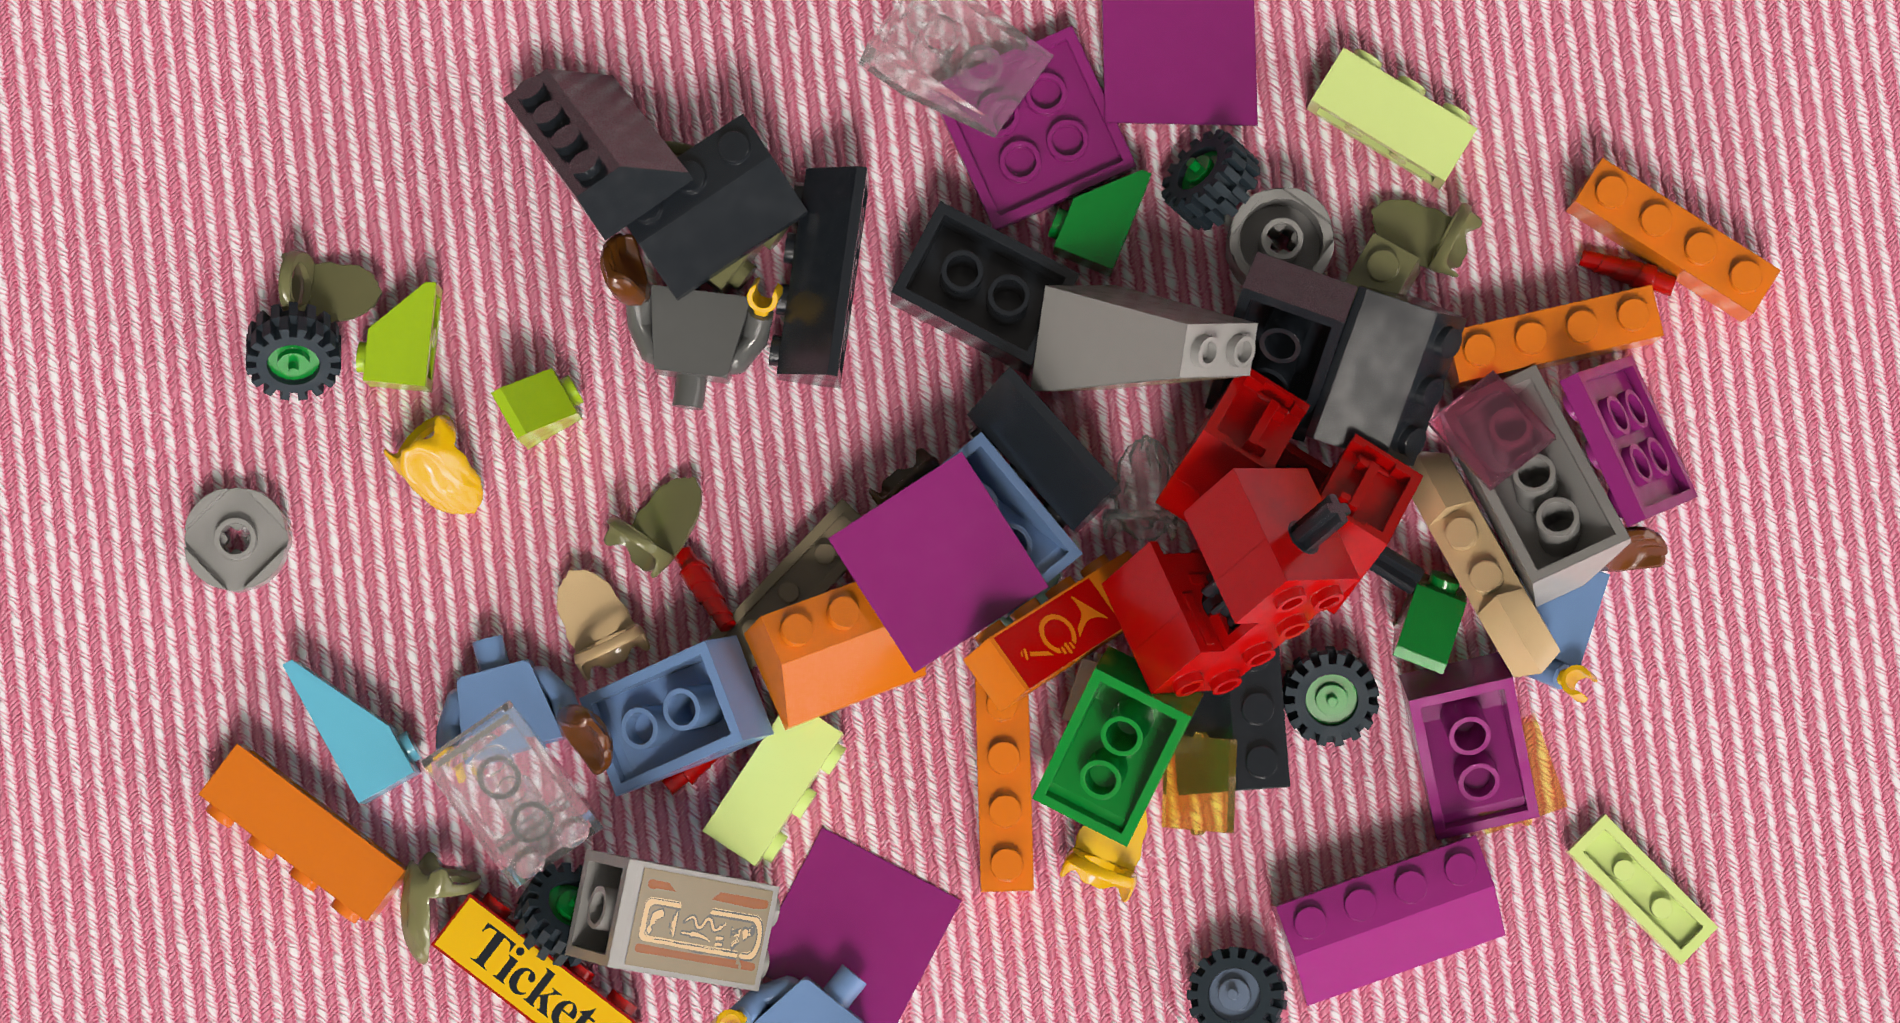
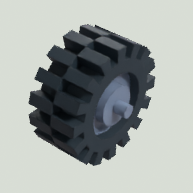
(1237, 988)

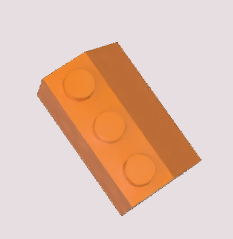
(826, 655)

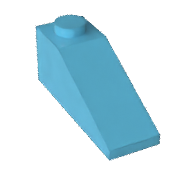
(361, 742)

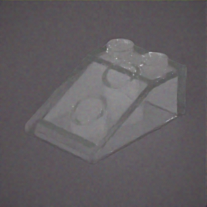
(956, 60)
(513, 794)

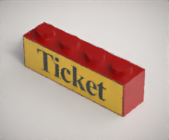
(491, 951)

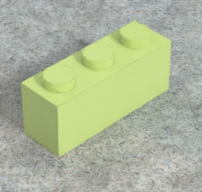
(1392, 116)
(774, 788)

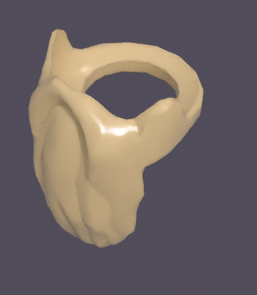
(596, 622)

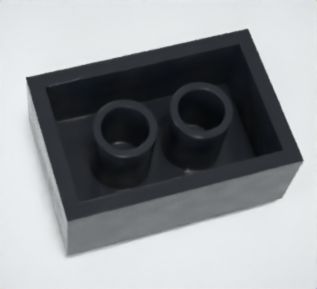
(979, 286)
(1297, 328)

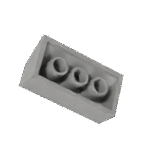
(1553, 507)

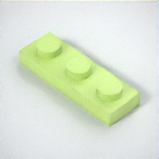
(1641, 889)

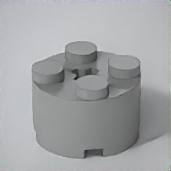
(1277, 213)

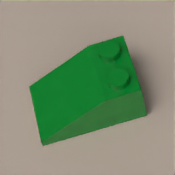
(1115, 749)

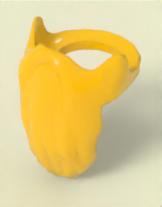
(438, 468)
(1105, 861)

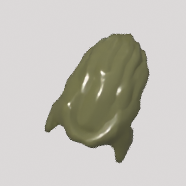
(1427, 232)
(331, 287)
(660, 526)
(419, 885)

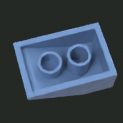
(1030, 521)
(680, 713)

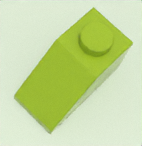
(403, 343)
(539, 406)

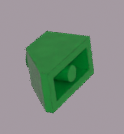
(1099, 223)
(1430, 621)

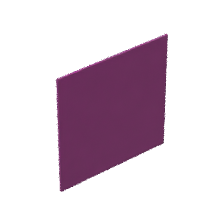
(1179, 62)
(938, 562)
(859, 915)

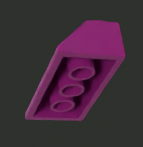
(1390, 919)

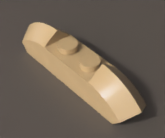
(1482, 566)

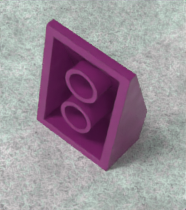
(1470, 745)

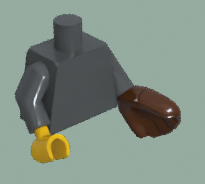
(692, 338)

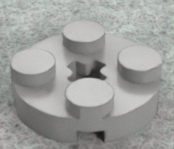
(206, 539)

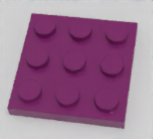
(1049, 145)
(1627, 440)

